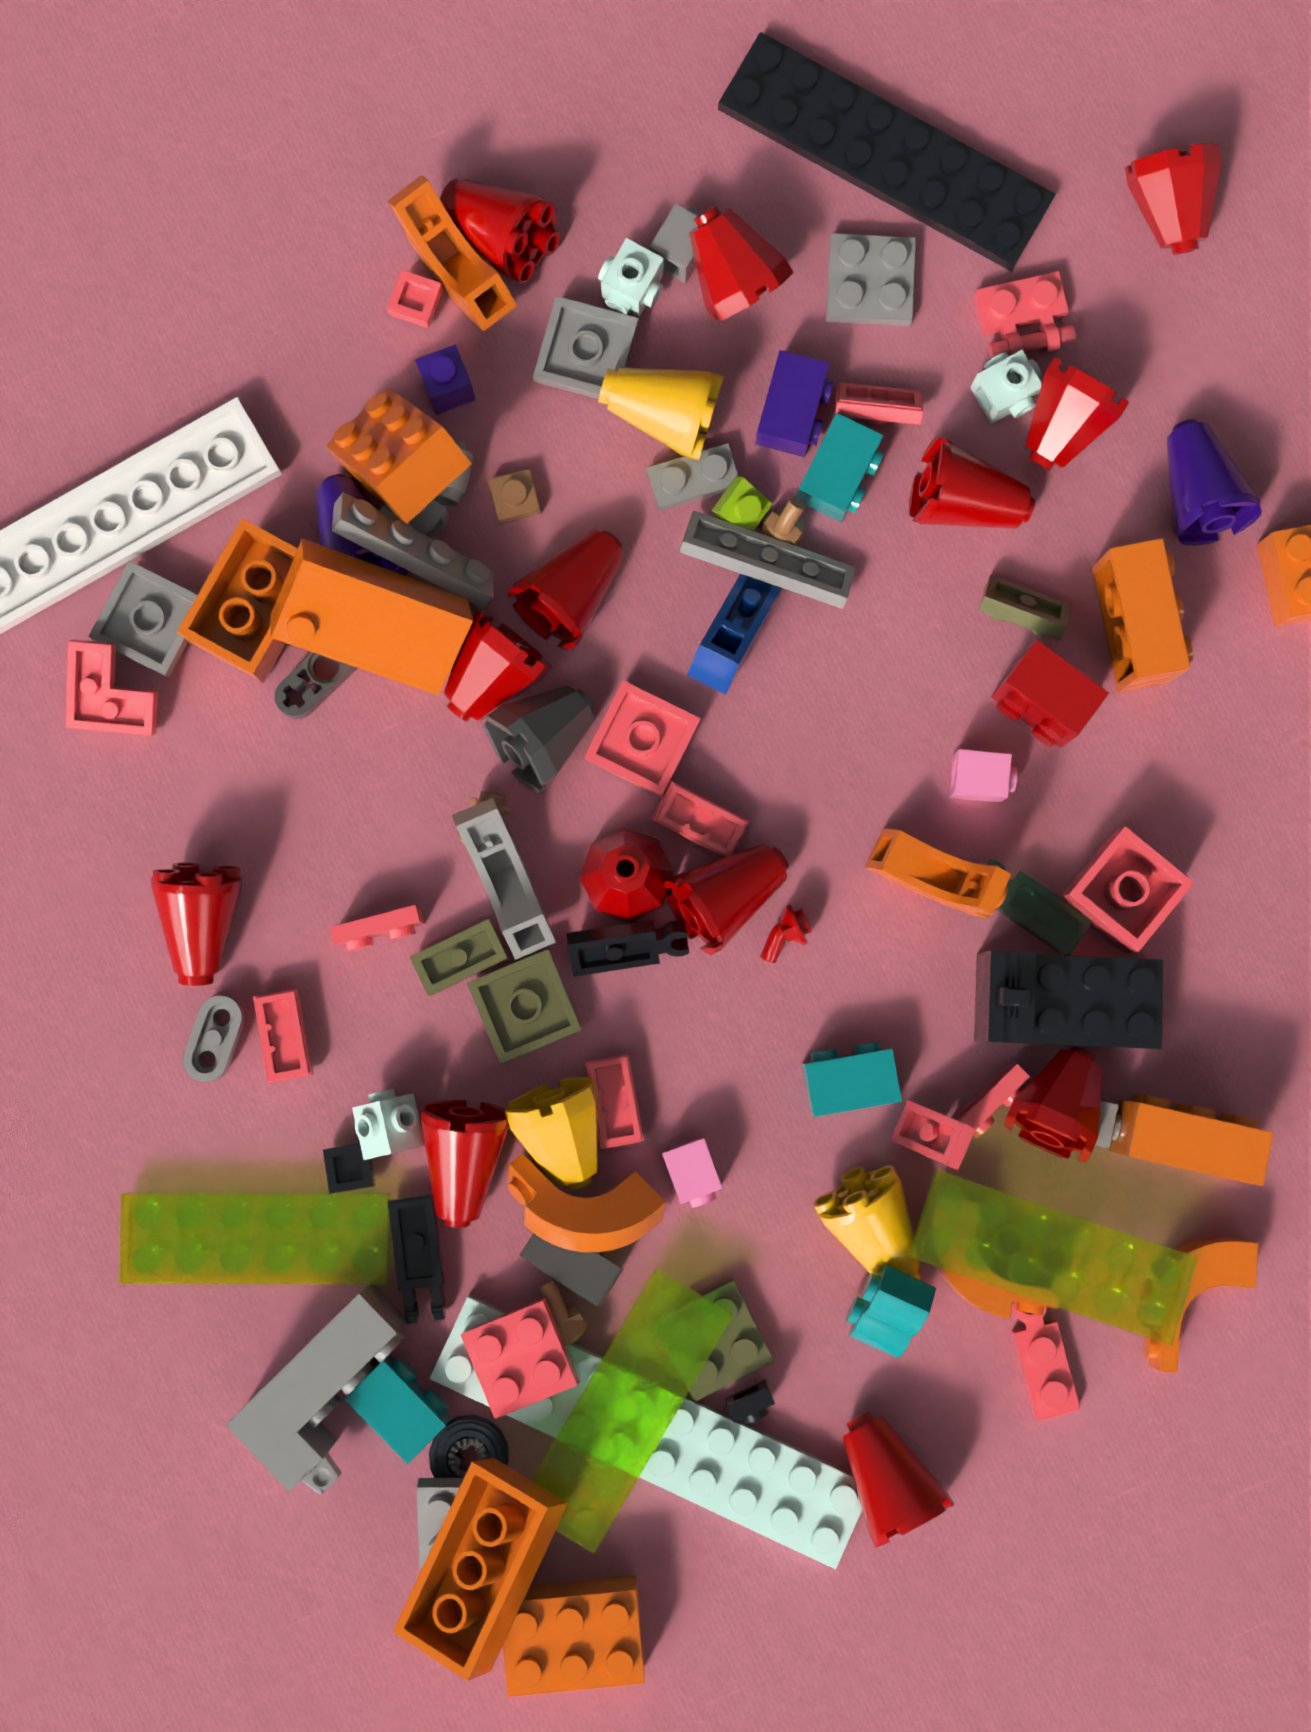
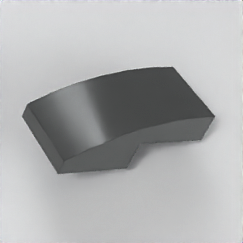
(583, 1272)

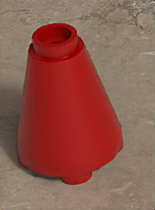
(504, 225)
(196, 917)

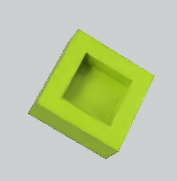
(742, 504)

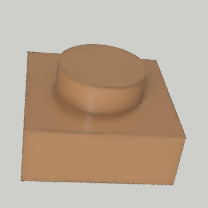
(514, 496)

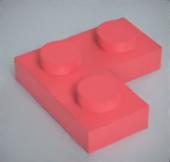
(94, 699)

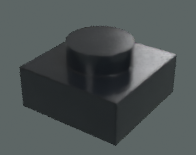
(347, 1169)
(750, 1403)

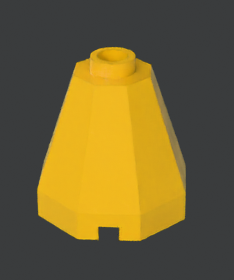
(560, 1129)

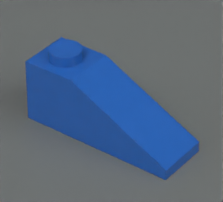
(733, 633)

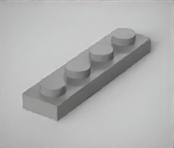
(412, 550)
(767, 559)

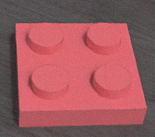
(642, 738)
(520, 1358)

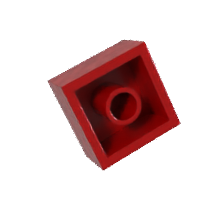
(1048, 696)

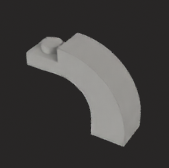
(504, 878)

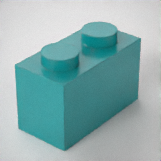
(840, 467)
(851, 1080)
(399, 1407)

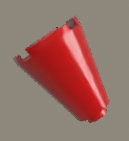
(966, 491)
(568, 588)
(726, 893)
(462, 1156)
(890, 1480)

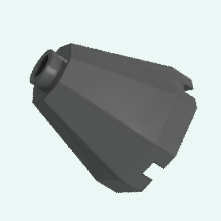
(540, 733)

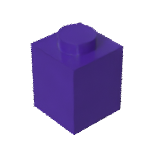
(445, 379)

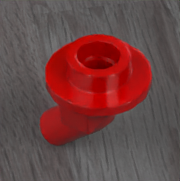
(791, 926)

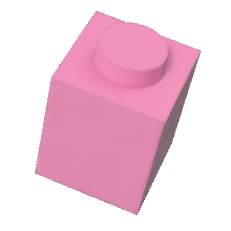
(982, 776)
(692, 1172)

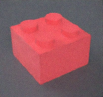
(1127, 890)

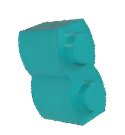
(890, 1310)

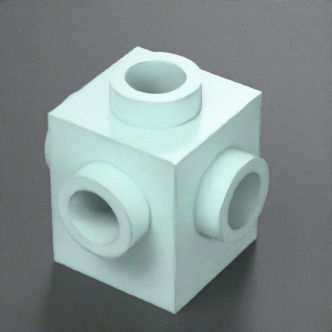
(631, 279)
(1007, 386)
(388, 1124)

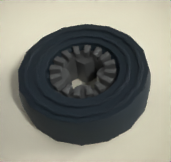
(461, 1433)

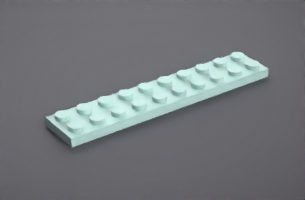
(701, 1457)

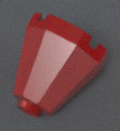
(1177, 193)
(733, 263)
(1069, 415)
(491, 669)
(632, 895)
(1061, 1105)

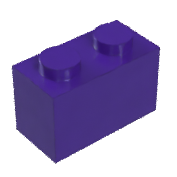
(792, 404)

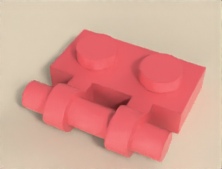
(1024, 304)

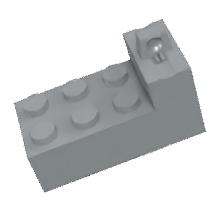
(285, 1415)

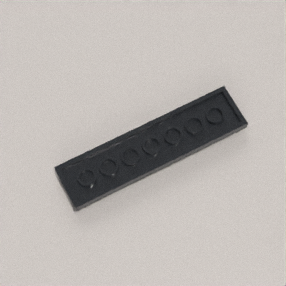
(885, 151)

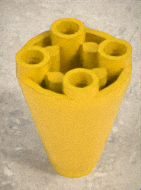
(664, 403)
(871, 1219)

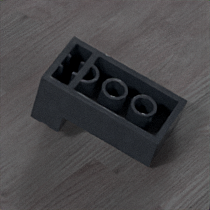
(1068, 1000)

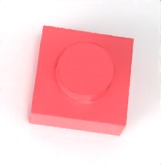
(415, 299)

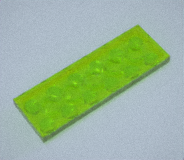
(254, 1238)
(1053, 1257)
(629, 1404)

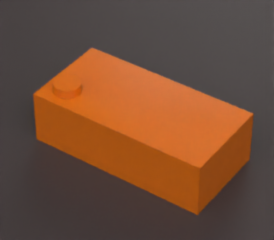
(370, 617)
(480, 1568)

